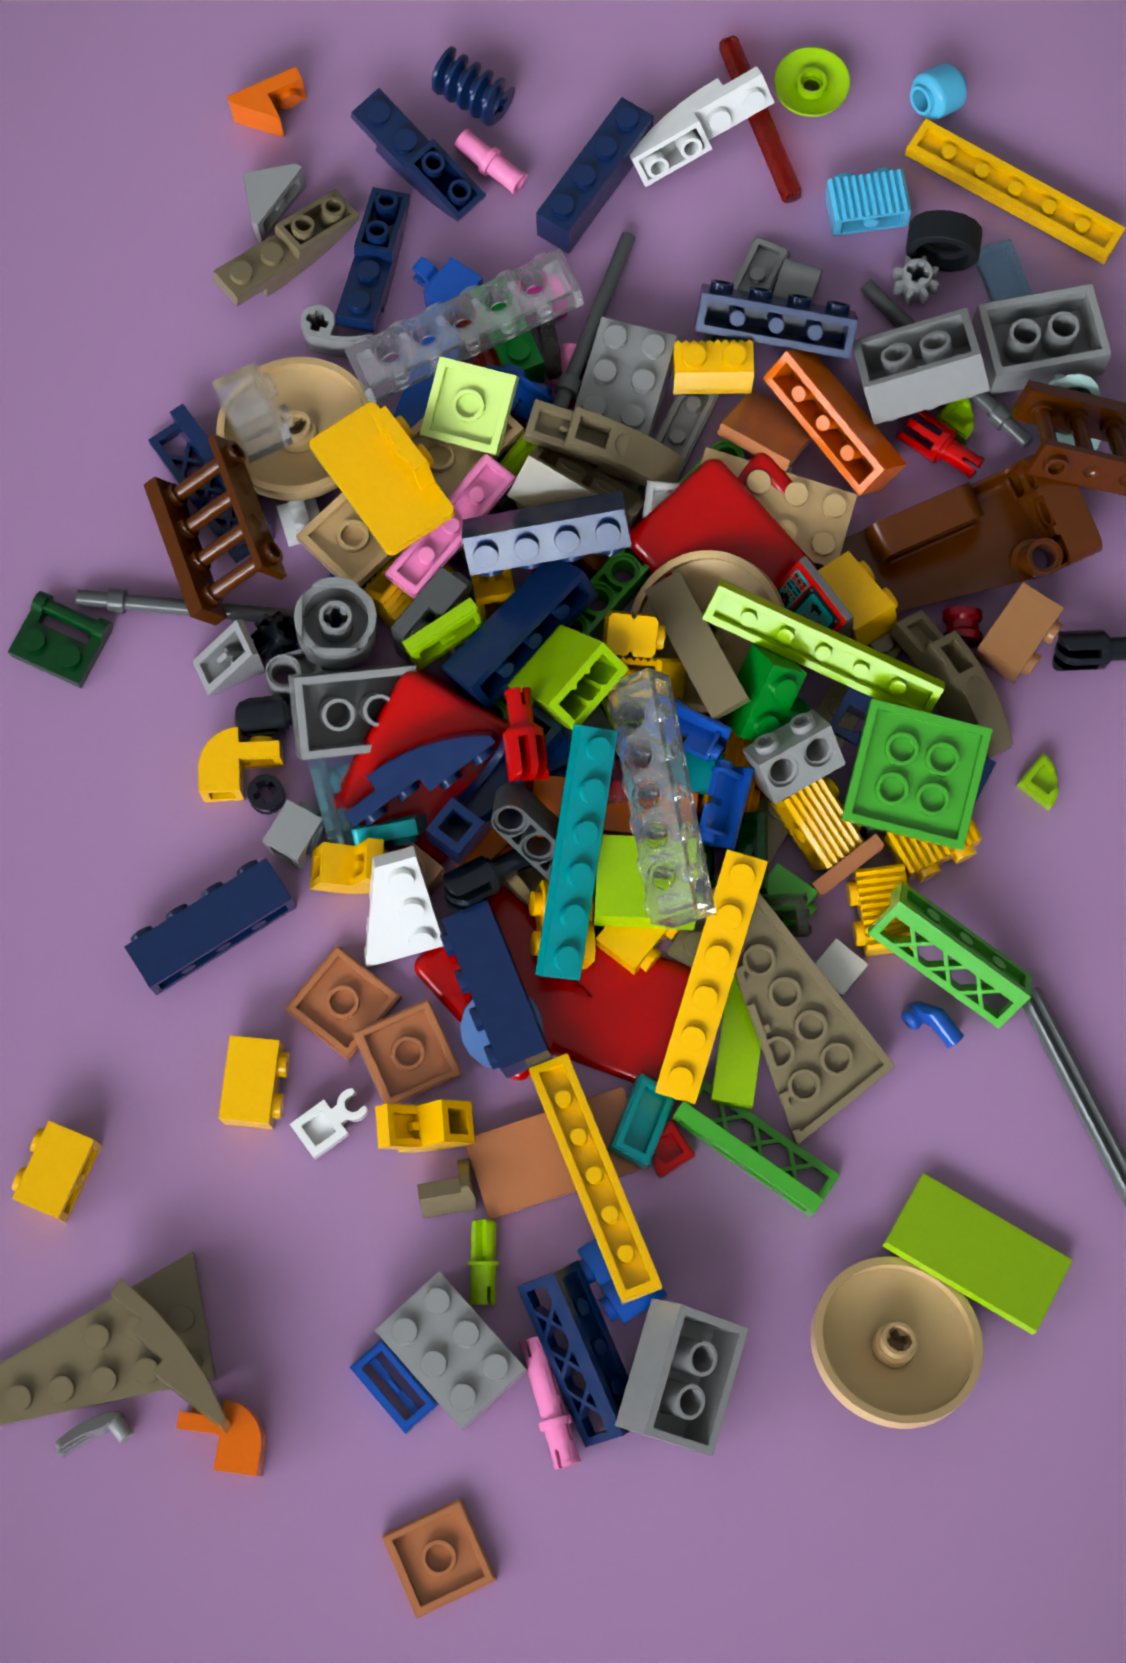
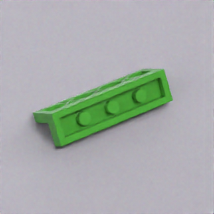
(959, 943)
(754, 1162)

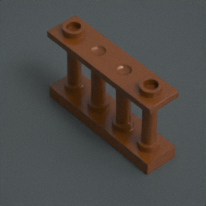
(1084, 417)
(181, 531)

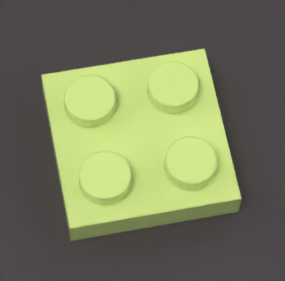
(469, 406)

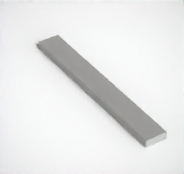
(691, 412)

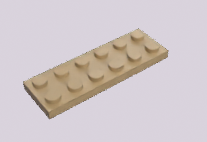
(343, 540)

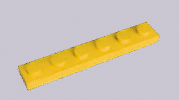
(1015, 191)
(711, 977)
(595, 1179)

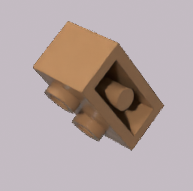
(1019, 633)

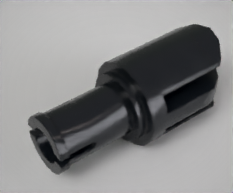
(1087, 650)
(263, 716)
(480, 879)

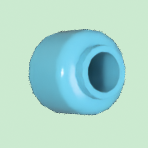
(938, 91)

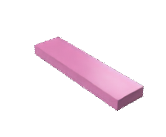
(472, 498)

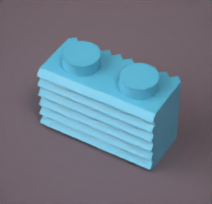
(867, 201)

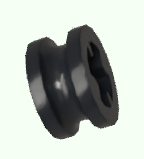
(278, 795)

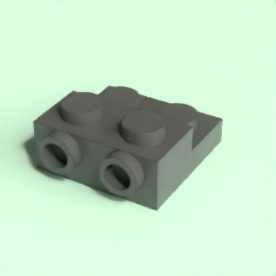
(435, 600)

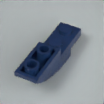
(416, 158)
(374, 260)
(432, 762)

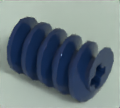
(469, 89)

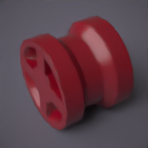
(965, 622)

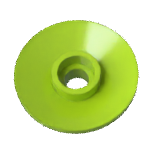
(811, 68)

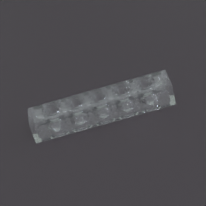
(486, 330)
(675, 813)

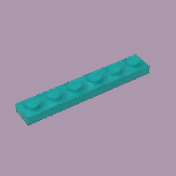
(576, 852)

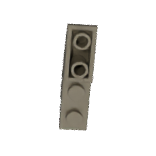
(291, 250)
(601, 441)
(967, 689)

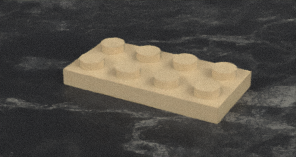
(808, 511)

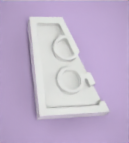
(400, 909)

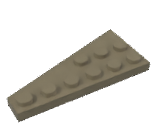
(805, 1029)
(98, 1356)

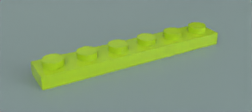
(821, 649)

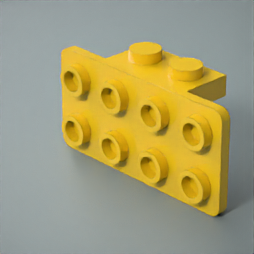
(384, 476)

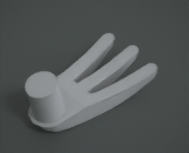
(93, 1428)

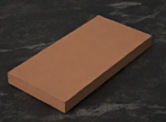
(523, 1163)

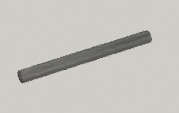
(1078, 1089)

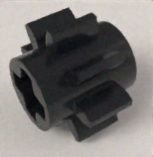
(275, 635)

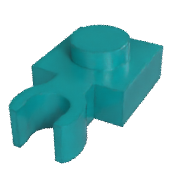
(400, 830)

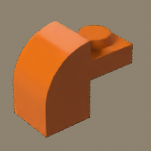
(242, 1447)

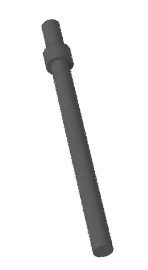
(569, 383)
(998, 414)
(119, 601)

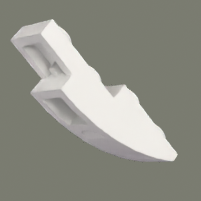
(690, 125)

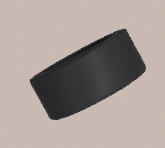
(945, 238)

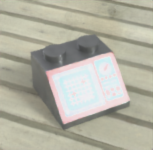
(810, 596)

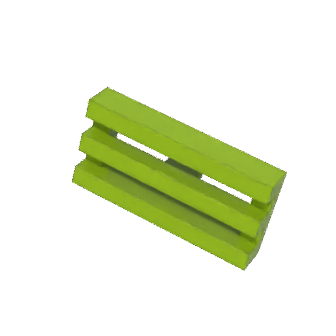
(443, 634)

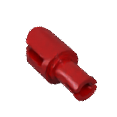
(944, 446)
(524, 739)

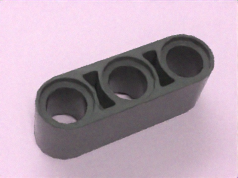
(524, 824)

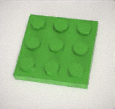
(916, 774)

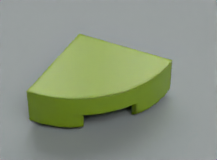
(959, 417)
(1041, 782)

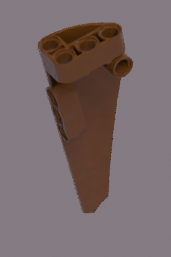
(977, 537)

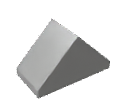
(271, 194)
(228, 660)

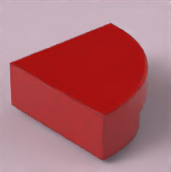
(671, 1150)

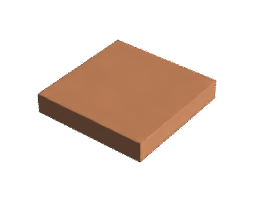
(765, 428)
(340, 1001)
(407, 1053)
(439, 1558)

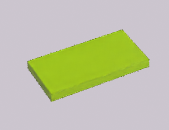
(978, 1253)

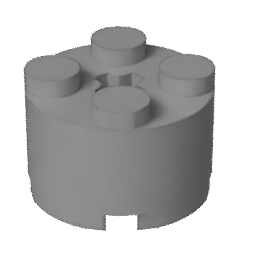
(314, 615)

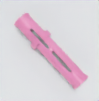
(550, 1405)

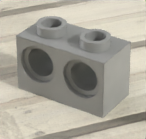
(796, 761)

